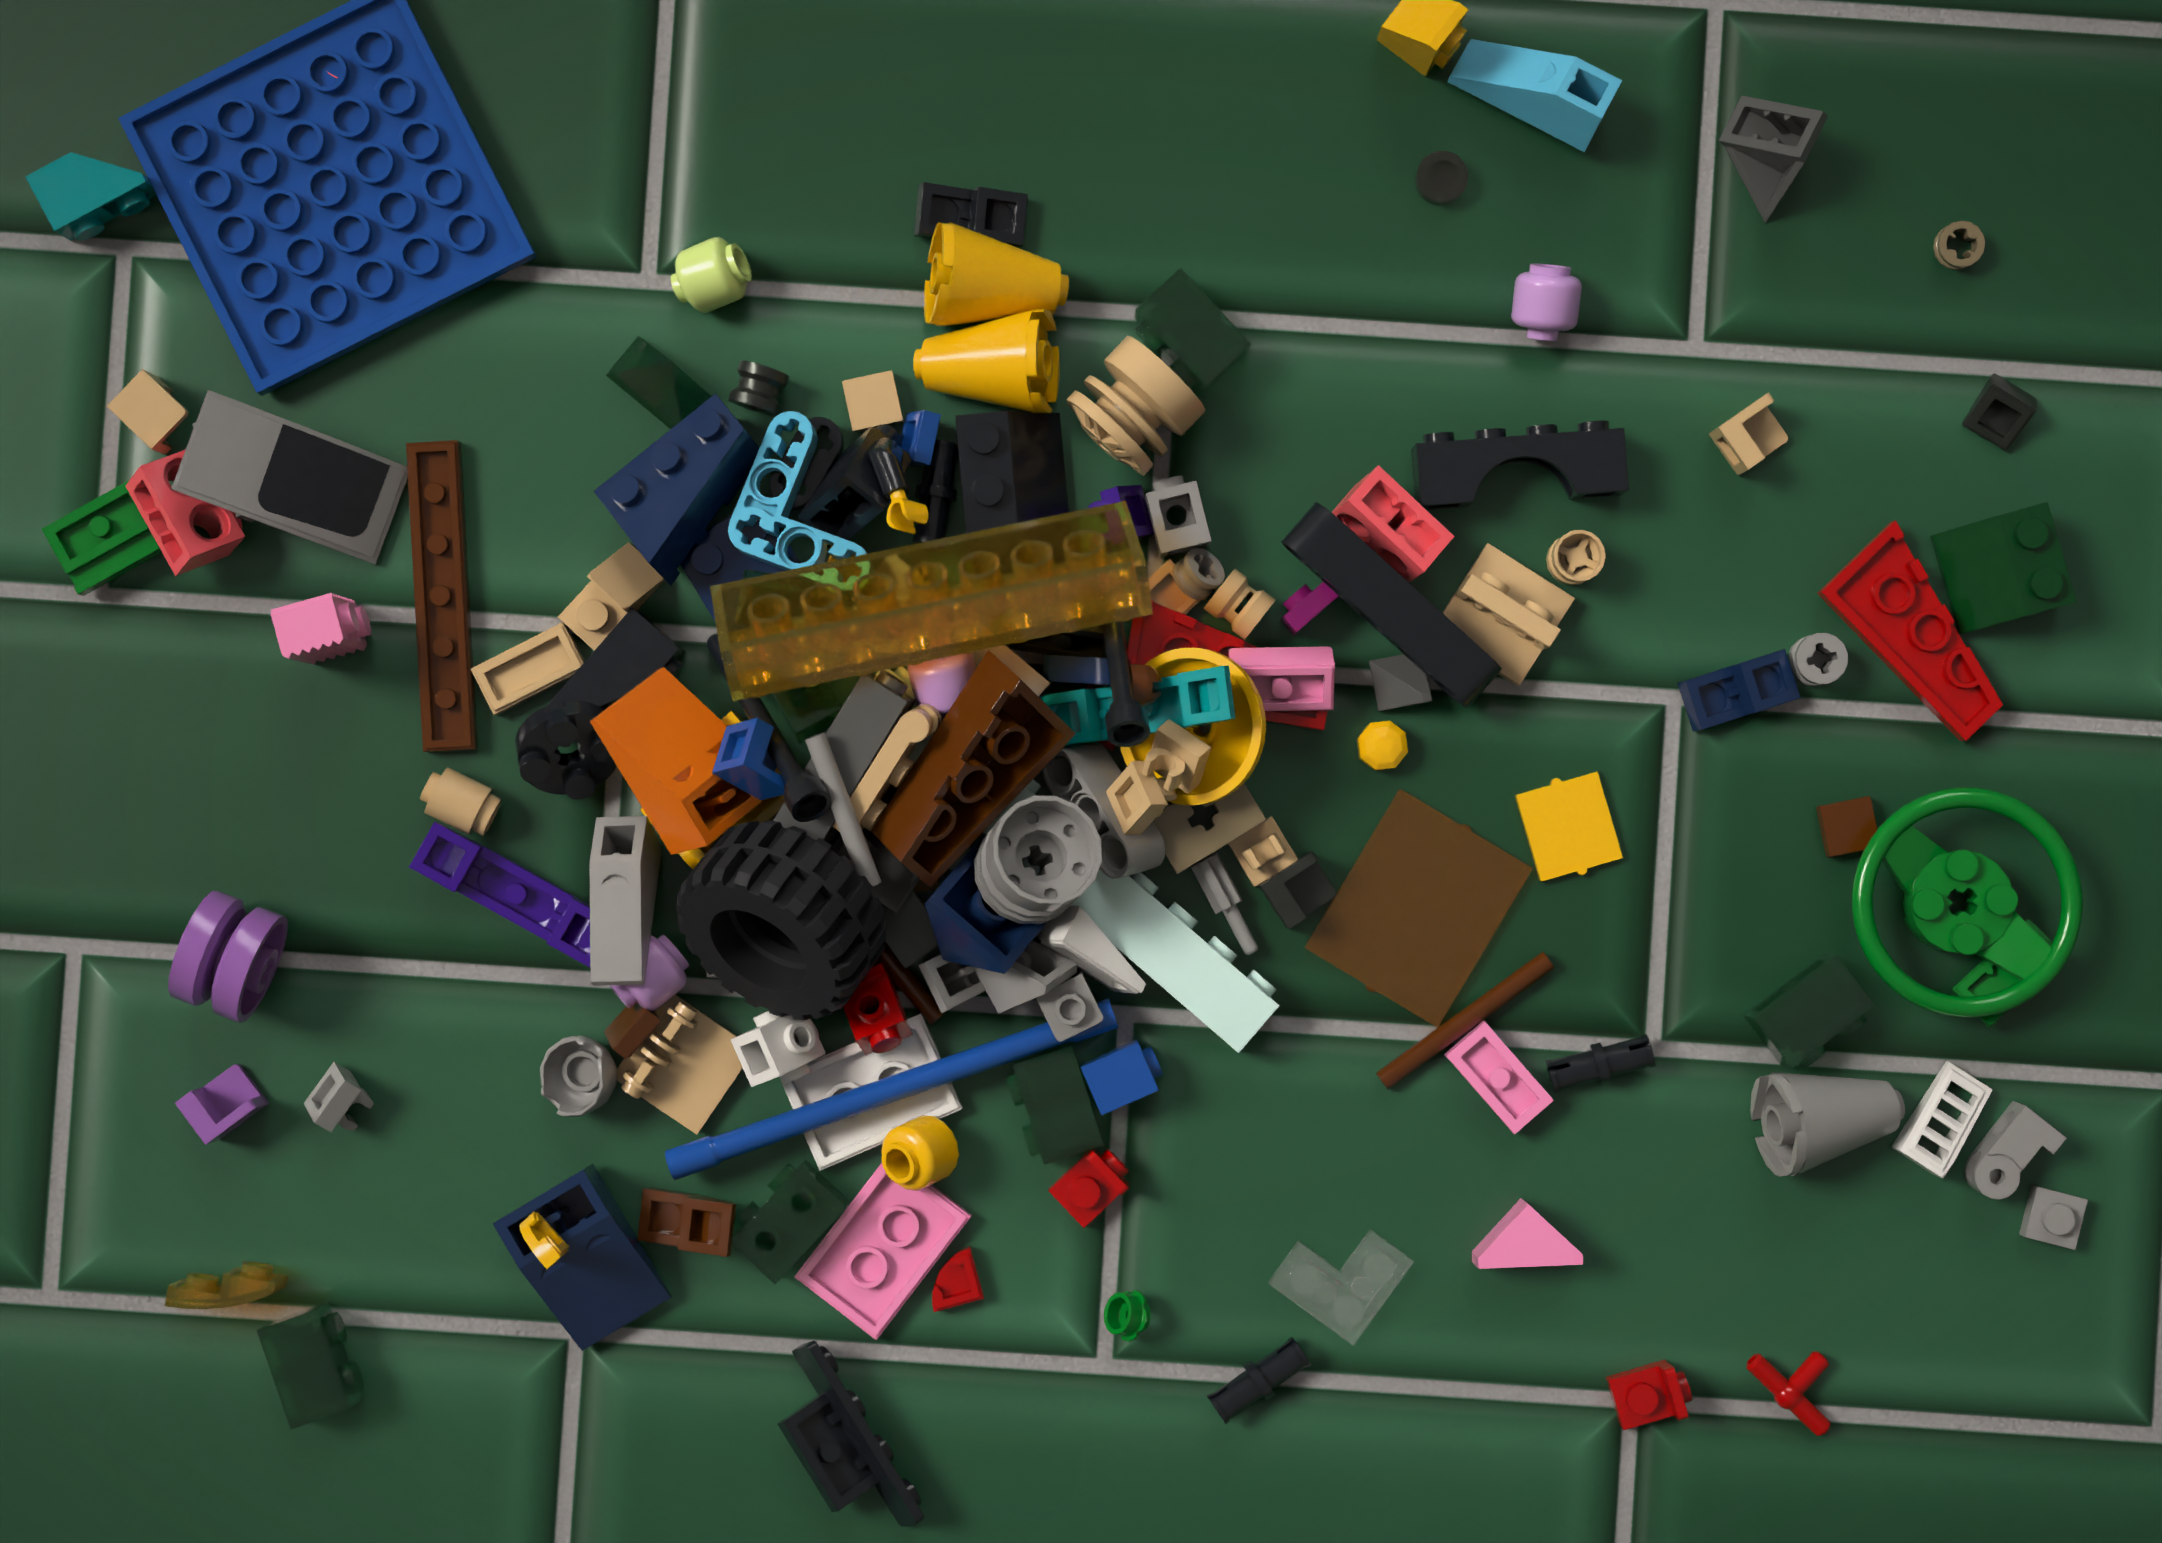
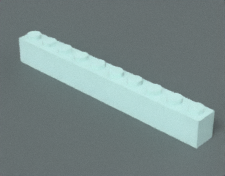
(1164, 943)

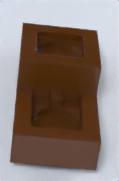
(687, 1221)

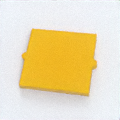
(1568, 826)

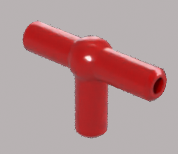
(1790, 1392)

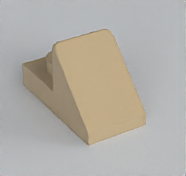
(615, 587)

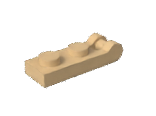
(892, 763)

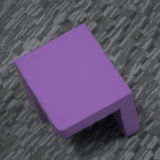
(222, 1104)

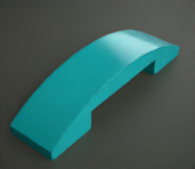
(1186, 699)

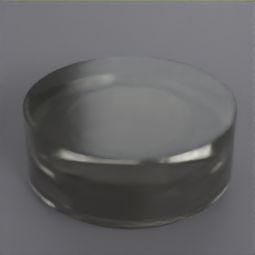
(1441, 178)

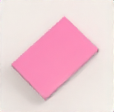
(881, 1250)

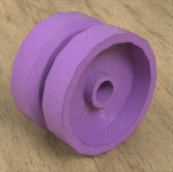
(227, 956)

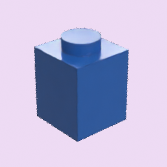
(1122, 1076)

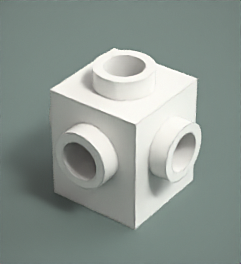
(777, 1048)

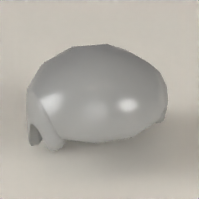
(578, 1076)

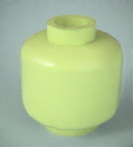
(711, 274)

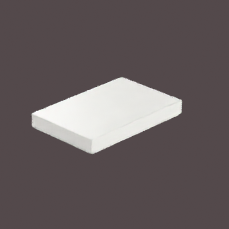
(850, 1069)

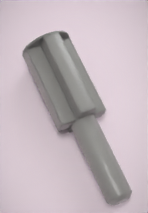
(1223, 897)

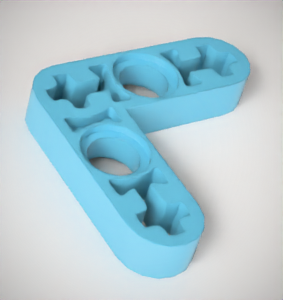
(775, 511)

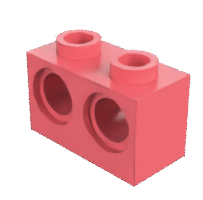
(173, 514)
(1393, 524)

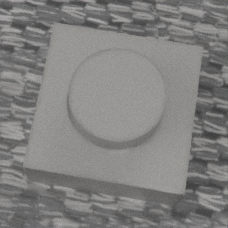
(2053, 1217)

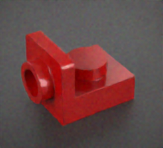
(1090, 1185)
(1649, 1394)

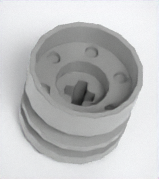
(1050, 835)

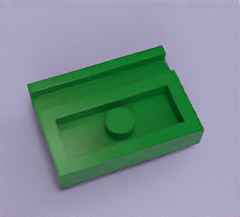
(101, 540)

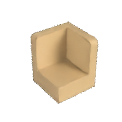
(149, 410)
(1749, 435)

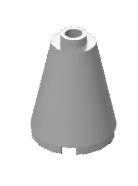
(1820, 1118)

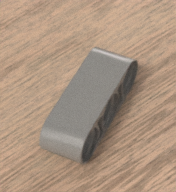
(1082, 776)

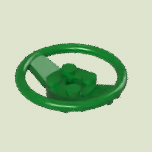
(1989, 920)

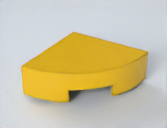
(543, 1239)

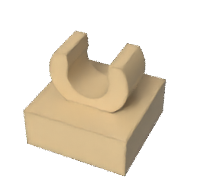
(1177, 757)
(1138, 798)
(1263, 851)

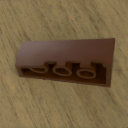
(970, 770)

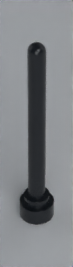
(1126, 720)
(804, 793)

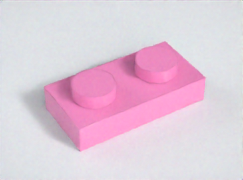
(1498, 1077)

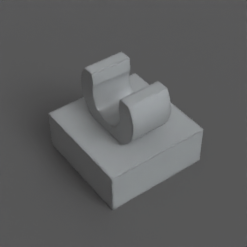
(333, 1098)

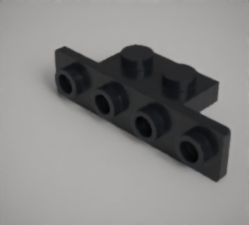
(839, 1445)

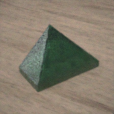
(657, 383)

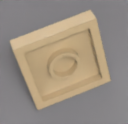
(1508, 611)

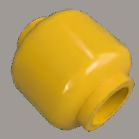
(919, 1152)

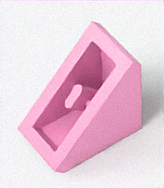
(1524, 1241)

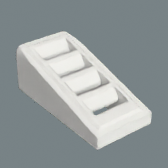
(1083, 942)
(1950, 1146)

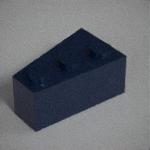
(680, 484)

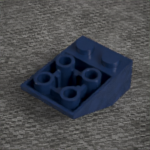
(606, 1271)

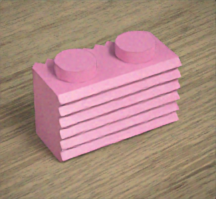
(320, 628)

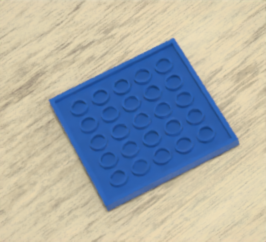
(324, 198)

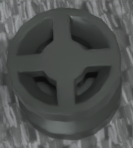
(758, 388)

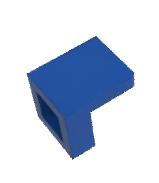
(745, 759)

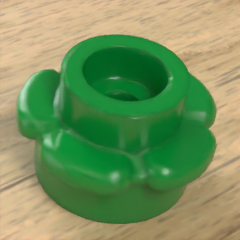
(1127, 1314)

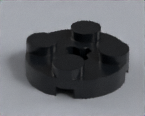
(557, 772)

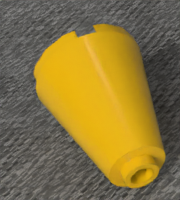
(986, 279)
(995, 362)

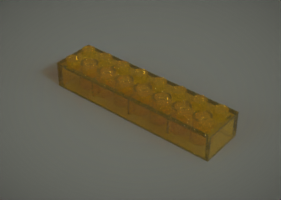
(930, 600)

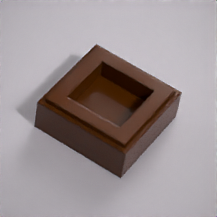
(1846, 825)
(631, 1029)

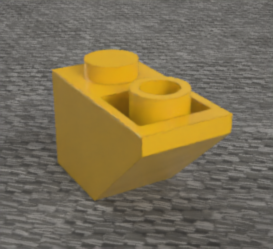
(1424, 32)

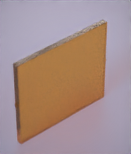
(1418, 908)

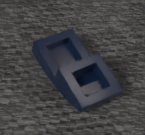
(1739, 690)

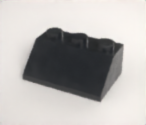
(1010, 467)

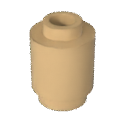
(460, 801)

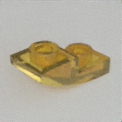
(238, 1287)

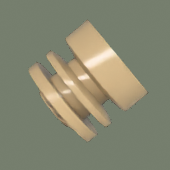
(1135, 405)

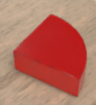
(957, 1282)

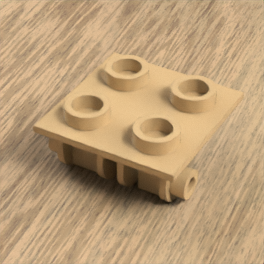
(682, 1065)

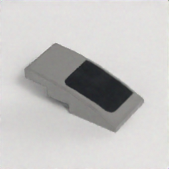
(290, 477)

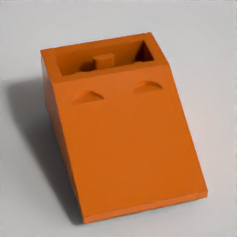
(667, 755)

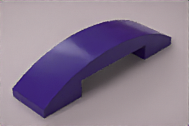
(506, 889)

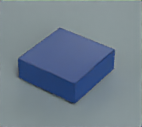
(919, 436)

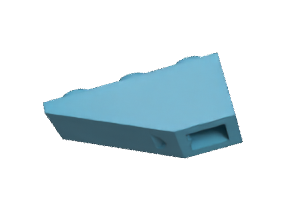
(1538, 87)

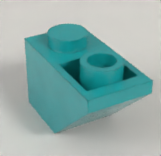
(86, 193)

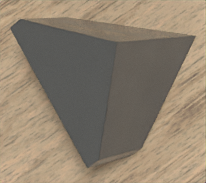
(1770, 146)

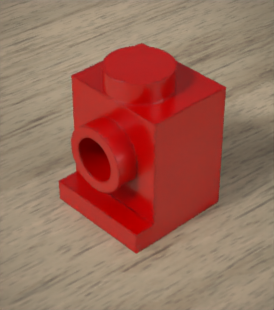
(885, 1027)

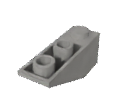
(622, 898)

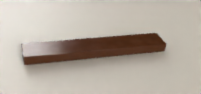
(441, 596)

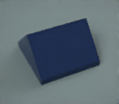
(969, 928)

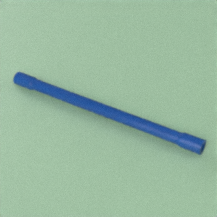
(713, 1150)

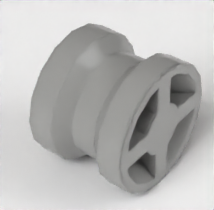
(1807, 661)

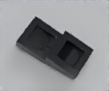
(982, 210)

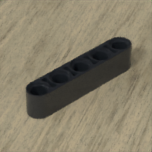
(1391, 605)

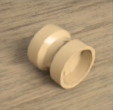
(1582, 551)
(1230, 596)

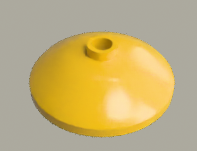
(1233, 743)

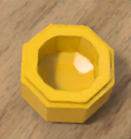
(1382, 745)

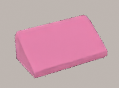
(1290, 676)

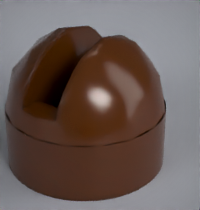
(1142, 682)

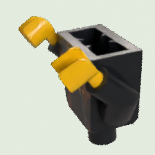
(863, 485)

